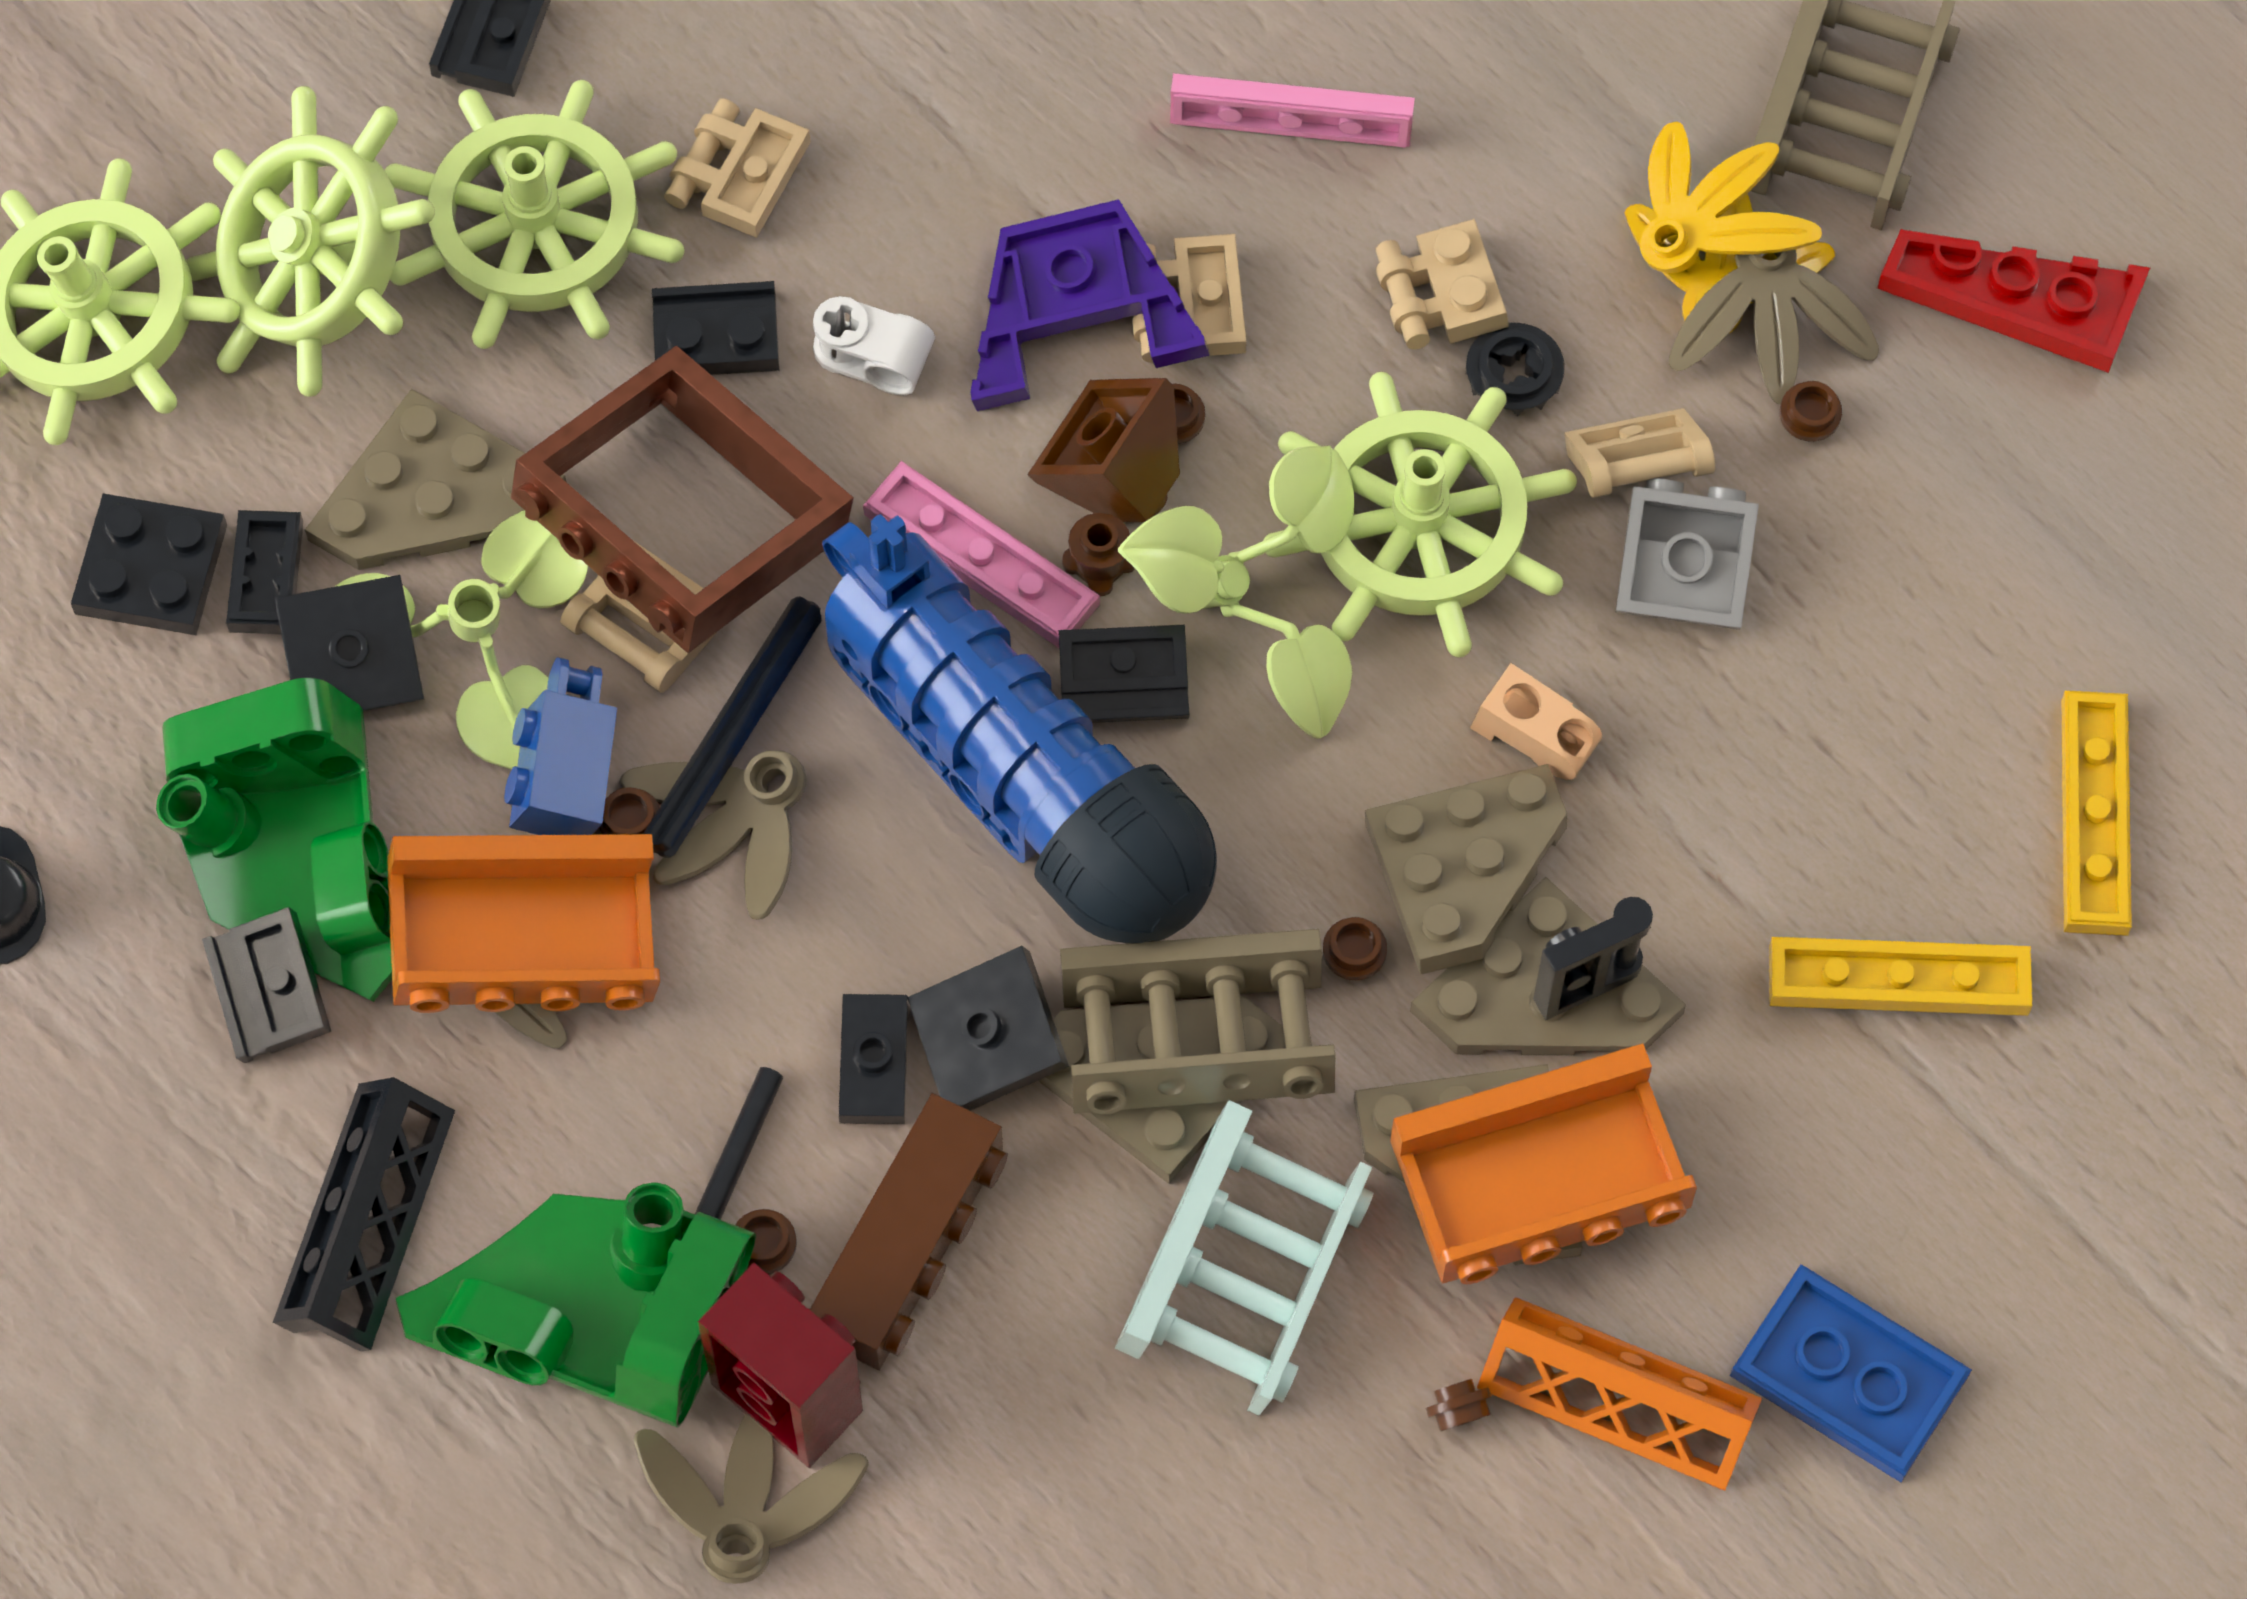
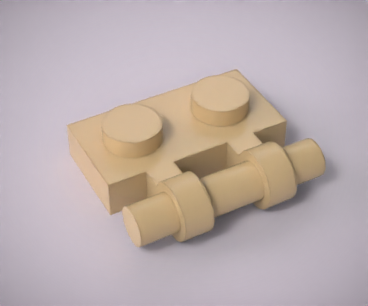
(753, 174)
(1460, 278)
(1210, 290)

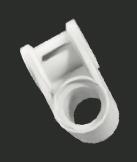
(873, 346)

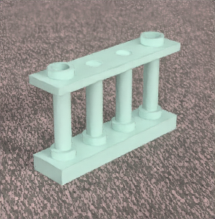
(1182, 1263)

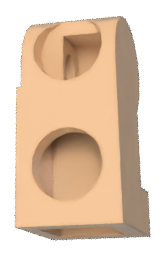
(1537, 723)

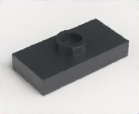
(263, 569)
(873, 1059)

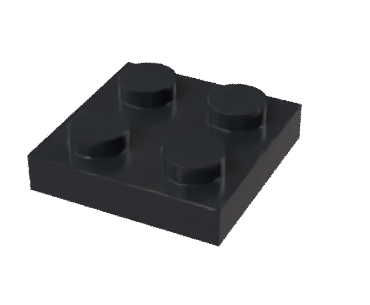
(149, 564)

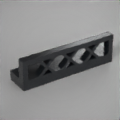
(344, 1207)

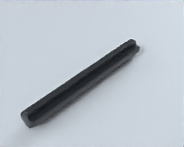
(733, 726)

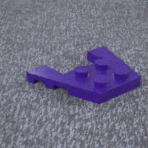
(1071, 276)

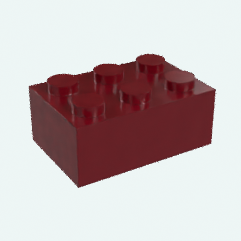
(782, 1363)

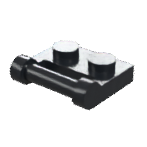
(1592, 961)

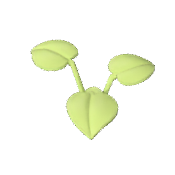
(1183, 570)
(543, 576)

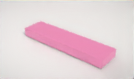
(1291, 110)
(985, 555)

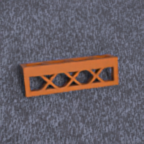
(1627, 1371)

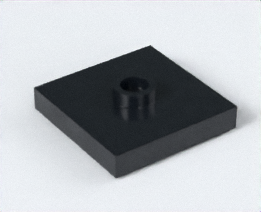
(354, 640)
(988, 1030)

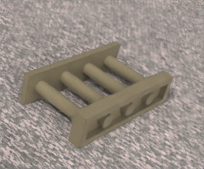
(1810, 56)
(1196, 969)

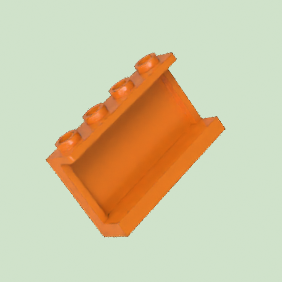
(521, 921)
(1541, 1166)

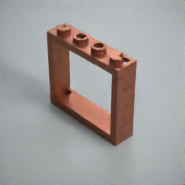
(738, 436)

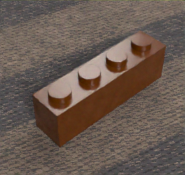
(909, 1227)

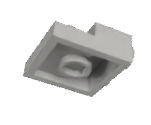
(1687, 554)

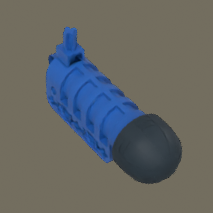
(1112, 839)

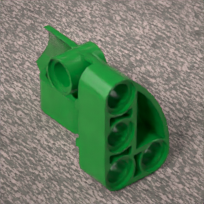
(283, 818)
(590, 1299)

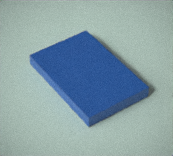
(1850, 1373)

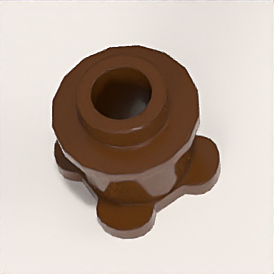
(1095, 552)

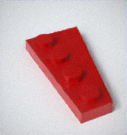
(2039, 301)

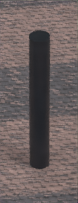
(740, 1143)

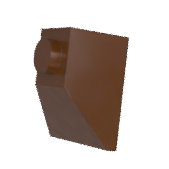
(1115, 449)

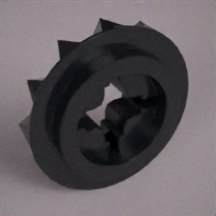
(1504, 346)

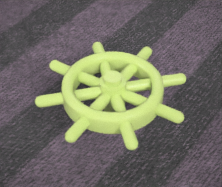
(533, 212)
(307, 240)
(92, 299)
(1424, 512)

